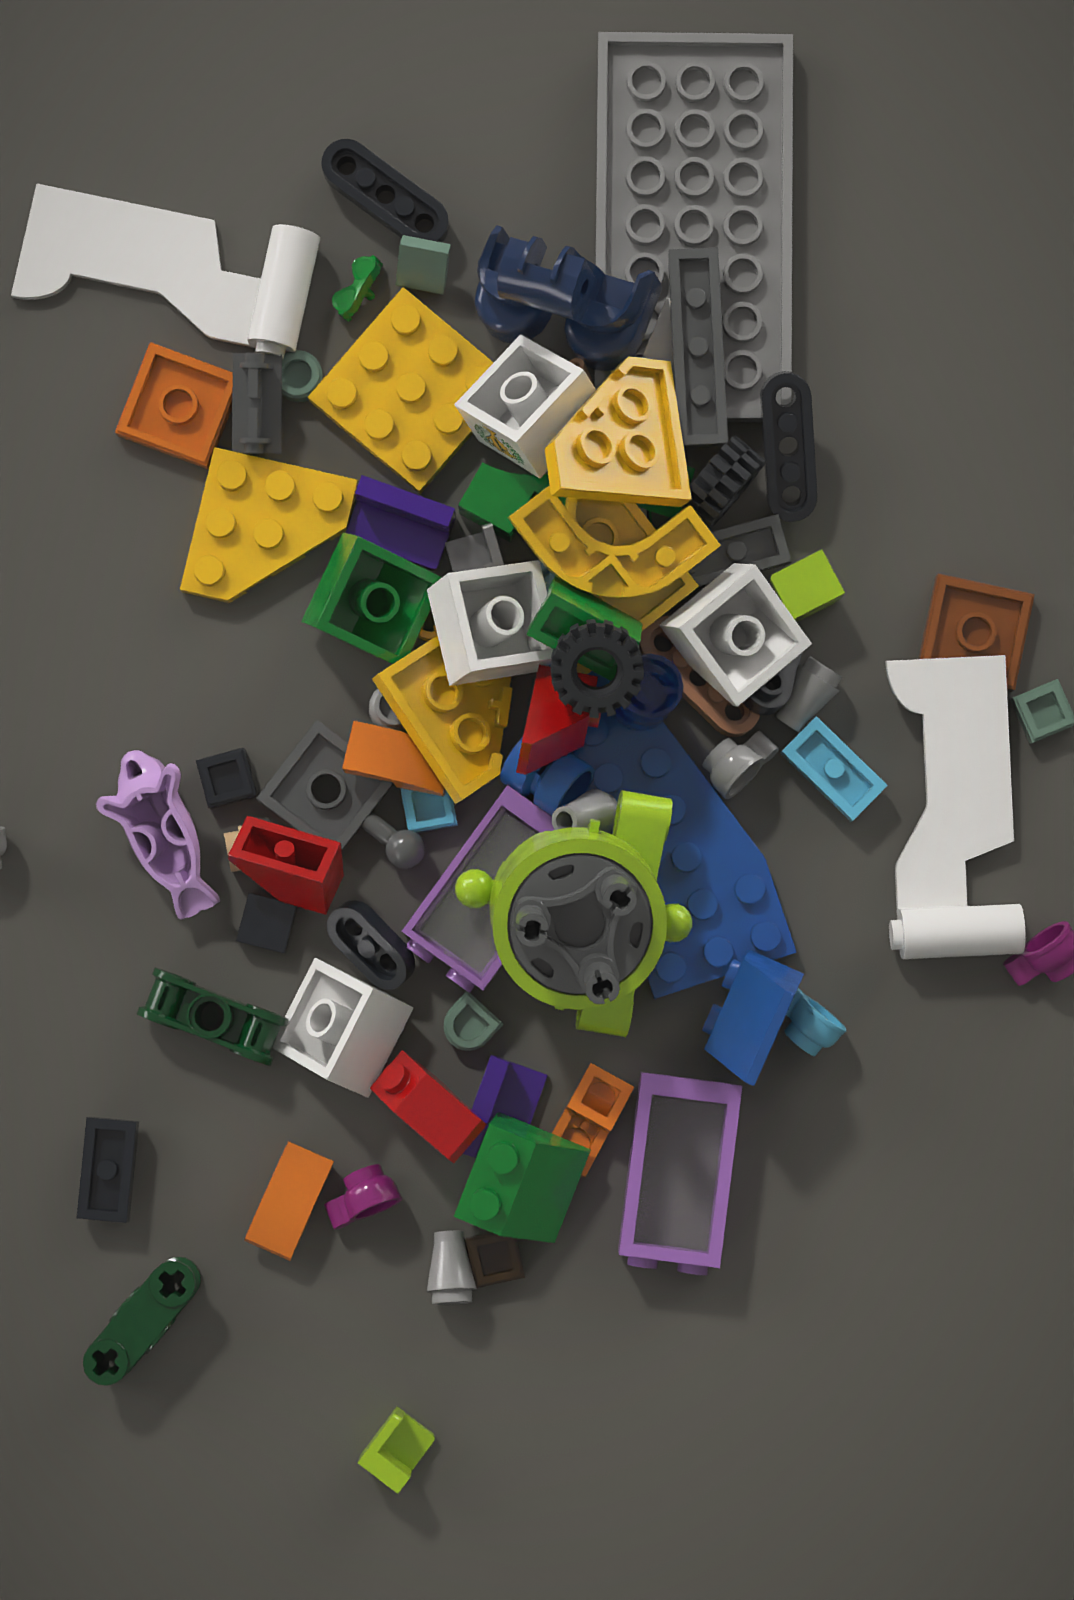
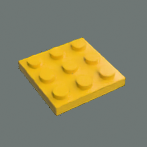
(401, 390)

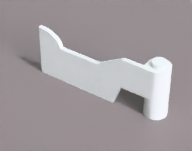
(168, 256)
(964, 811)

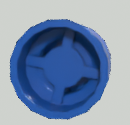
(551, 784)

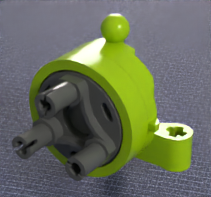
(584, 912)

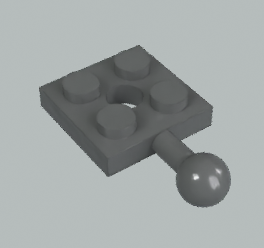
(292, 798)

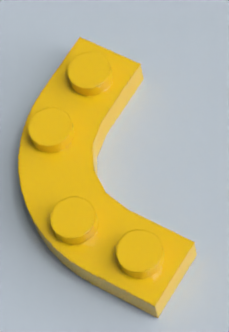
(607, 568)

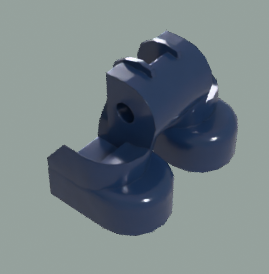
(601, 312)

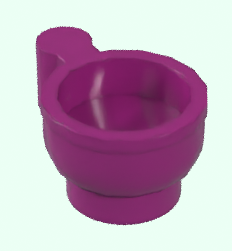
(1046, 953)
(366, 1196)

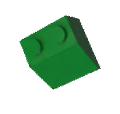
(371, 599)
(521, 1181)

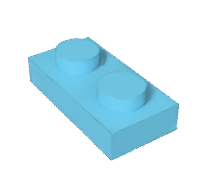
(833, 769)

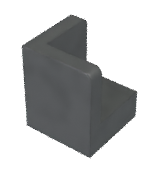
(475, 551)

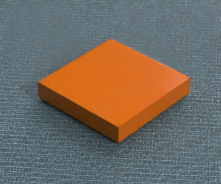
(177, 405)

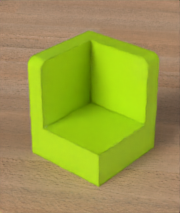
(807, 586)
(396, 1449)

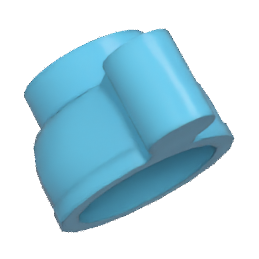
(812, 1025)

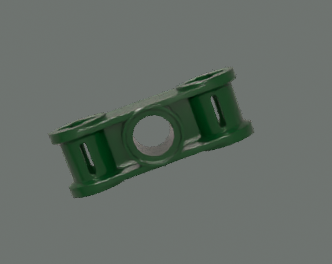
(179, 1005)
(141, 1321)

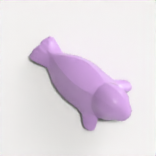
(160, 829)

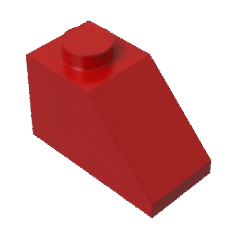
(551, 726)
(289, 863)
(428, 1106)

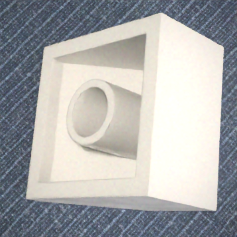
(736, 633)
(341, 1027)

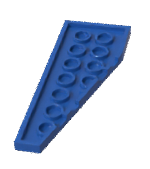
(704, 862)

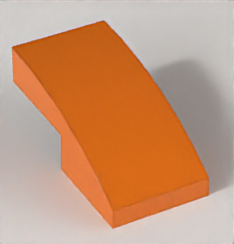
(389, 757)
(593, 1110)
(289, 1201)

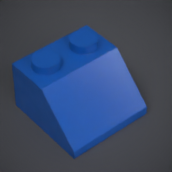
(751, 1014)

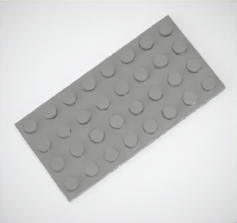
(703, 159)

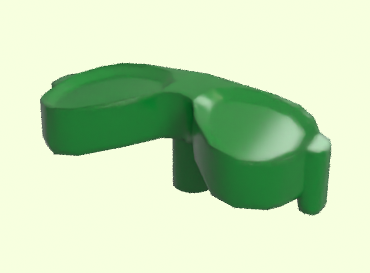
(349, 298)

